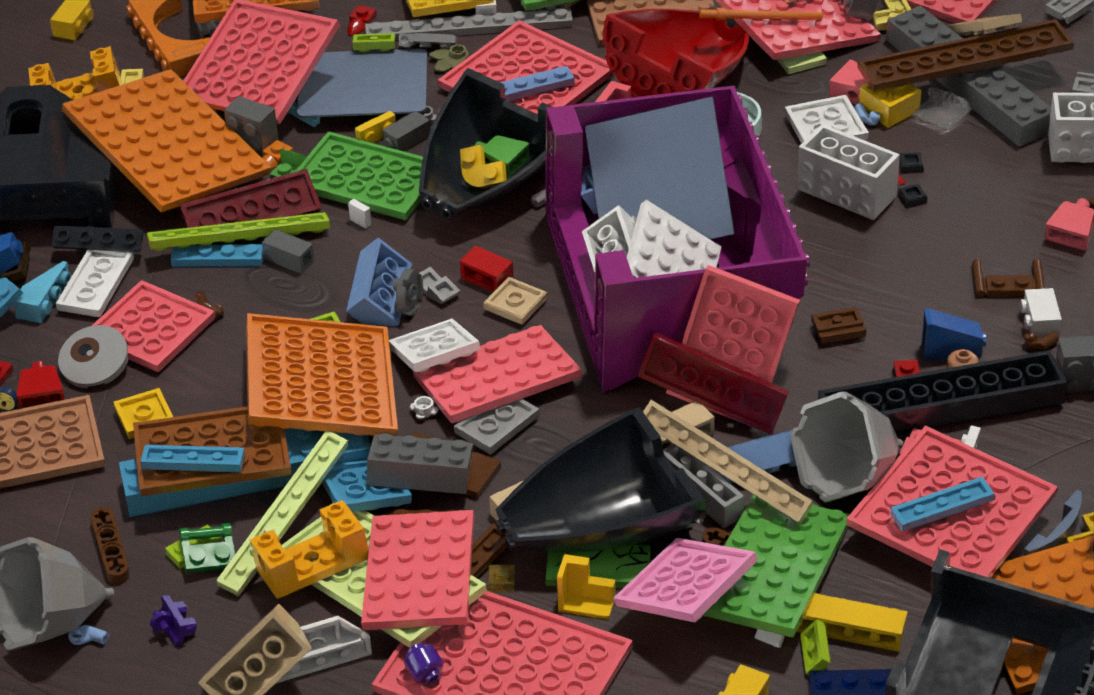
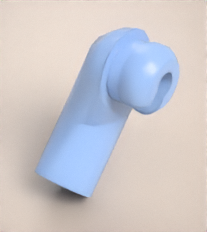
(870, 119)
(87, 634)

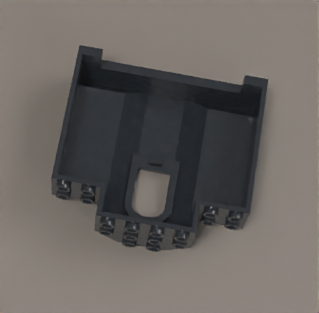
(50, 162)

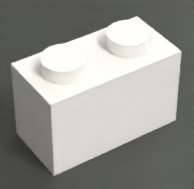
(1041, 312)

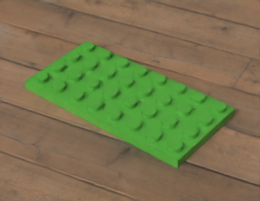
(788, 566)

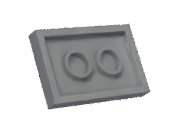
(498, 425)

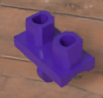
(171, 620)

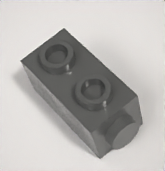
(406, 132)
(288, 251)

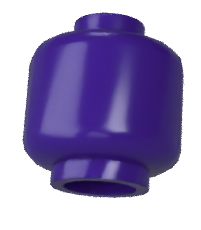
(423, 663)

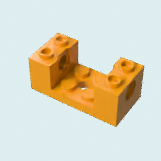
(104, 76)
(336, 549)

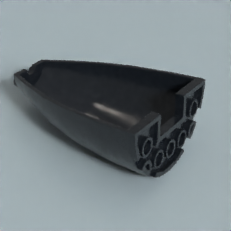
(471, 114)
(602, 493)

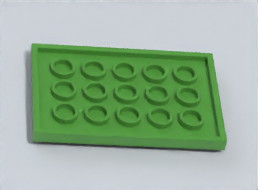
(366, 172)

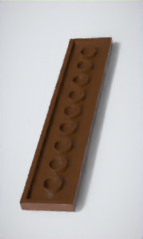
(965, 55)

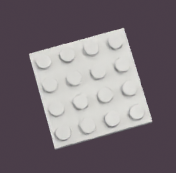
(667, 245)

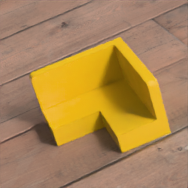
(892, 103)
(583, 593)

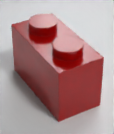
(485, 268)

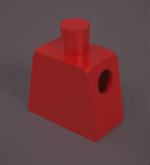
(39, 386)

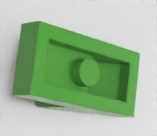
(289, 163)

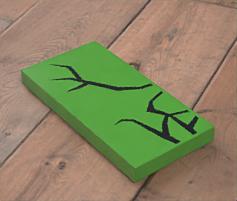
(616, 564)

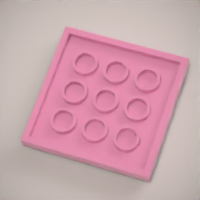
(686, 579)

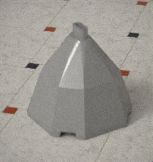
(842, 446)
(44, 592)

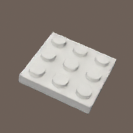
(832, 112)
(434, 345)

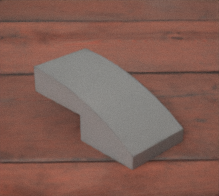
(438, 288)

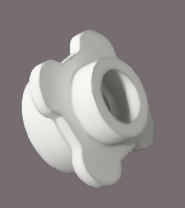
(423, 407)

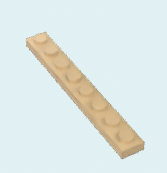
(728, 463)

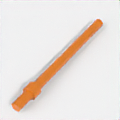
(722, 14)

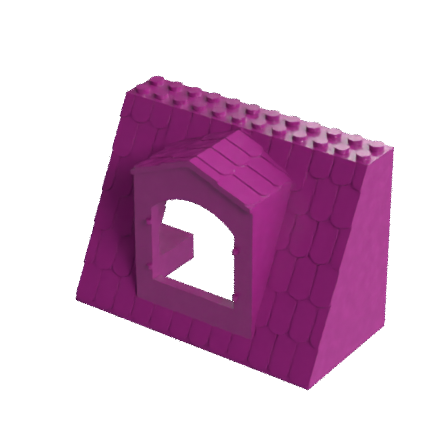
(626, 311)

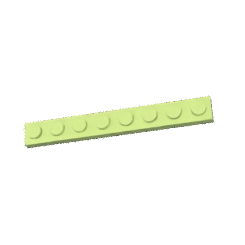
(284, 508)

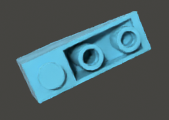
(42, 293)

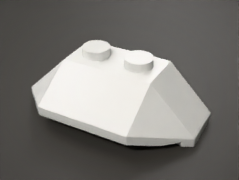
(332, 644)

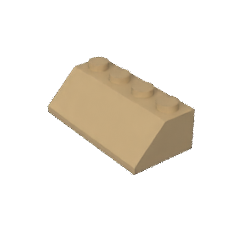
(259, 657)

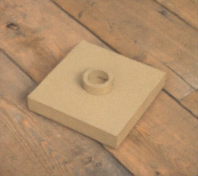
(515, 300)

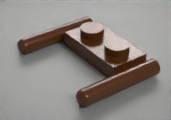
(1007, 284)

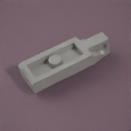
(426, 40)

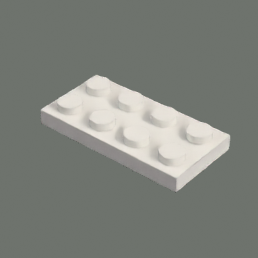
(94, 282)

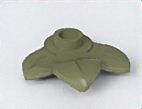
(449, 58)

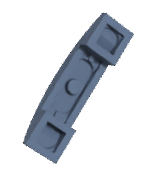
(1065, 529)

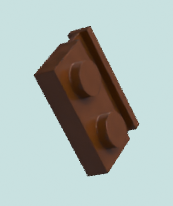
(838, 325)

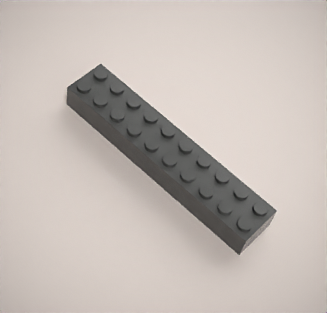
(989, 91)

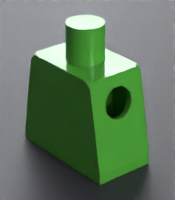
(510, 151)

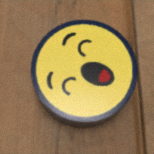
(8, 399)

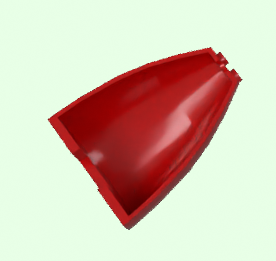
(671, 50)

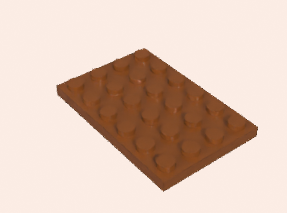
(264, 449)

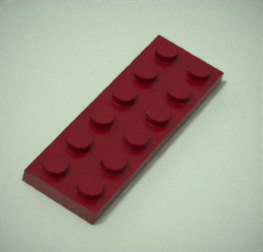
(272, 198)
(713, 383)

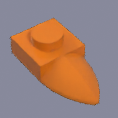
(271, 154)

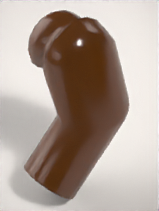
(201, 299)
(1044, 343)

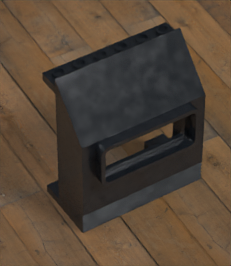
(972, 630)

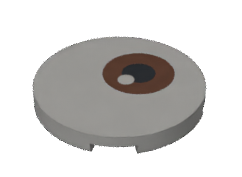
(93, 356)

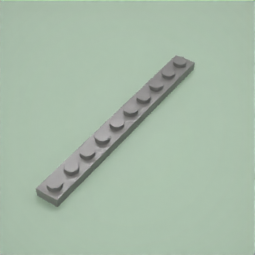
(475, 24)

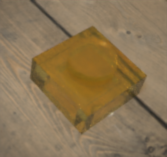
(501, 578)

